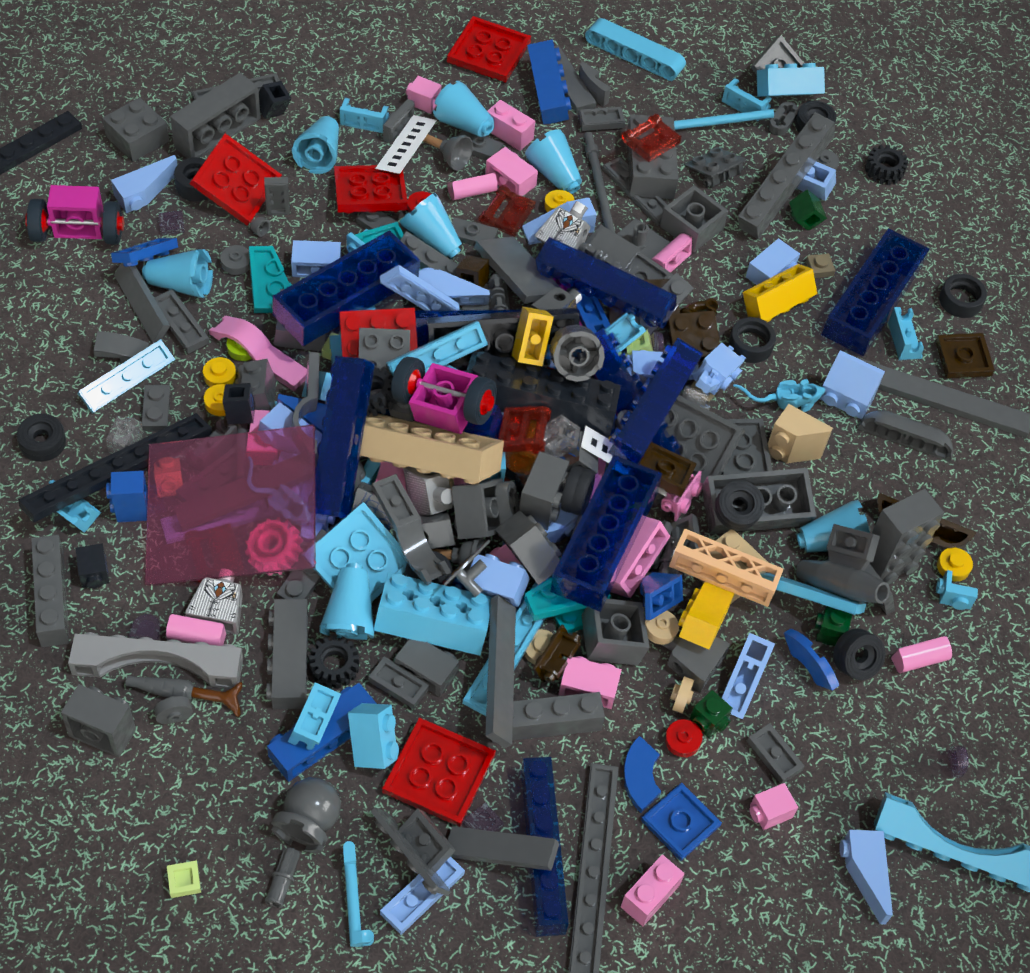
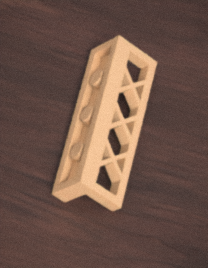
(724, 571)

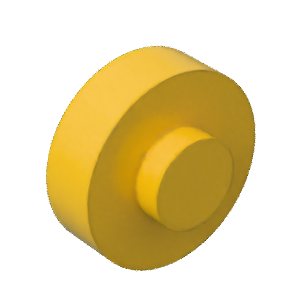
(557, 198)
(219, 371)
(213, 400)
(956, 561)

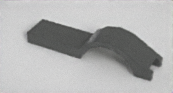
(309, 403)
(409, 529)

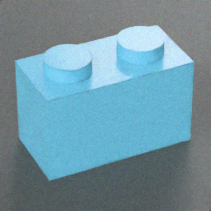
(373, 735)

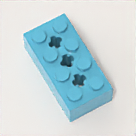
(433, 614)

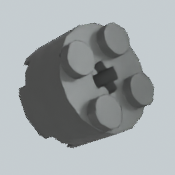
(587, 361)

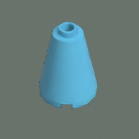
(463, 110)
(317, 146)
(555, 161)
(432, 226)
(181, 272)
(816, 534)
(350, 605)

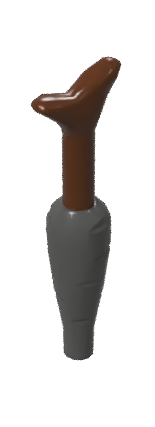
(179, 687)

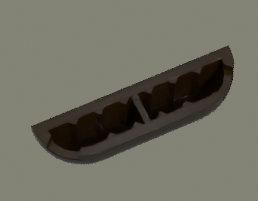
(947, 535)

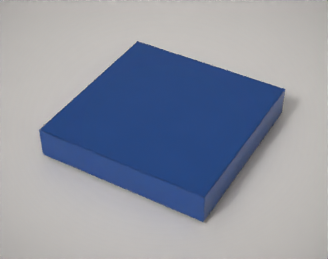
(681, 821)

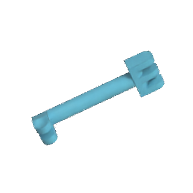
(357, 936)

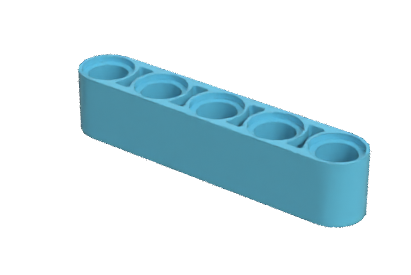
(635, 49)

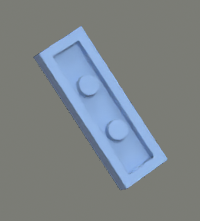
(416, 899)

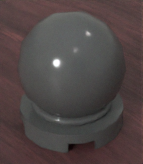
(308, 812)

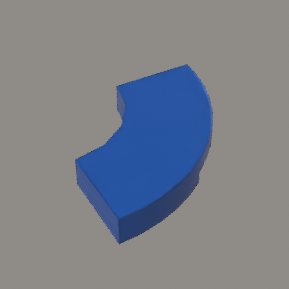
(818, 667)
(639, 776)

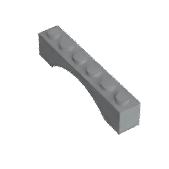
(99, 655)

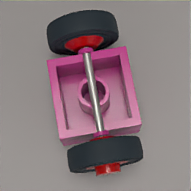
(74, 214)
(443, 394)

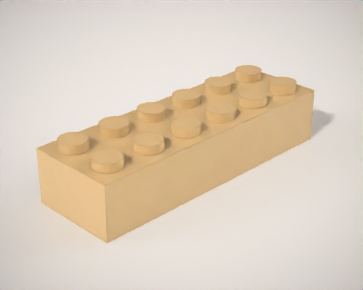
(431, 449)

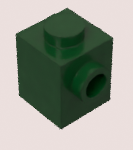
(807, 210)
(831, 625)
(711, 714)

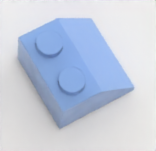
(851, 385)

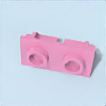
(681, 504)

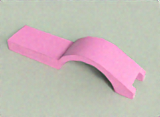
(259, 347)

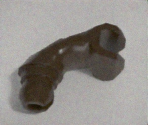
(699, 306)

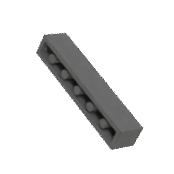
(786, 175)

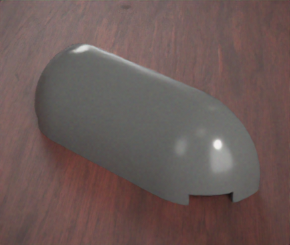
(908, 433)

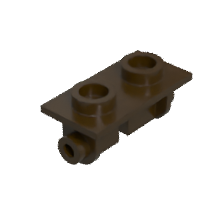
(549, 664)

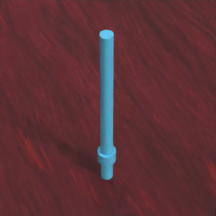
(724, 119)

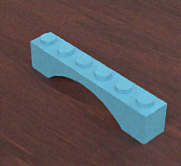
(902, 820)

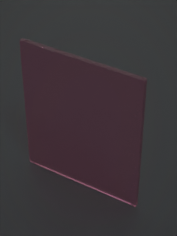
(231, 506)

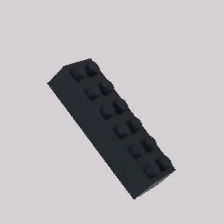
(498, 330)
(528, 385)

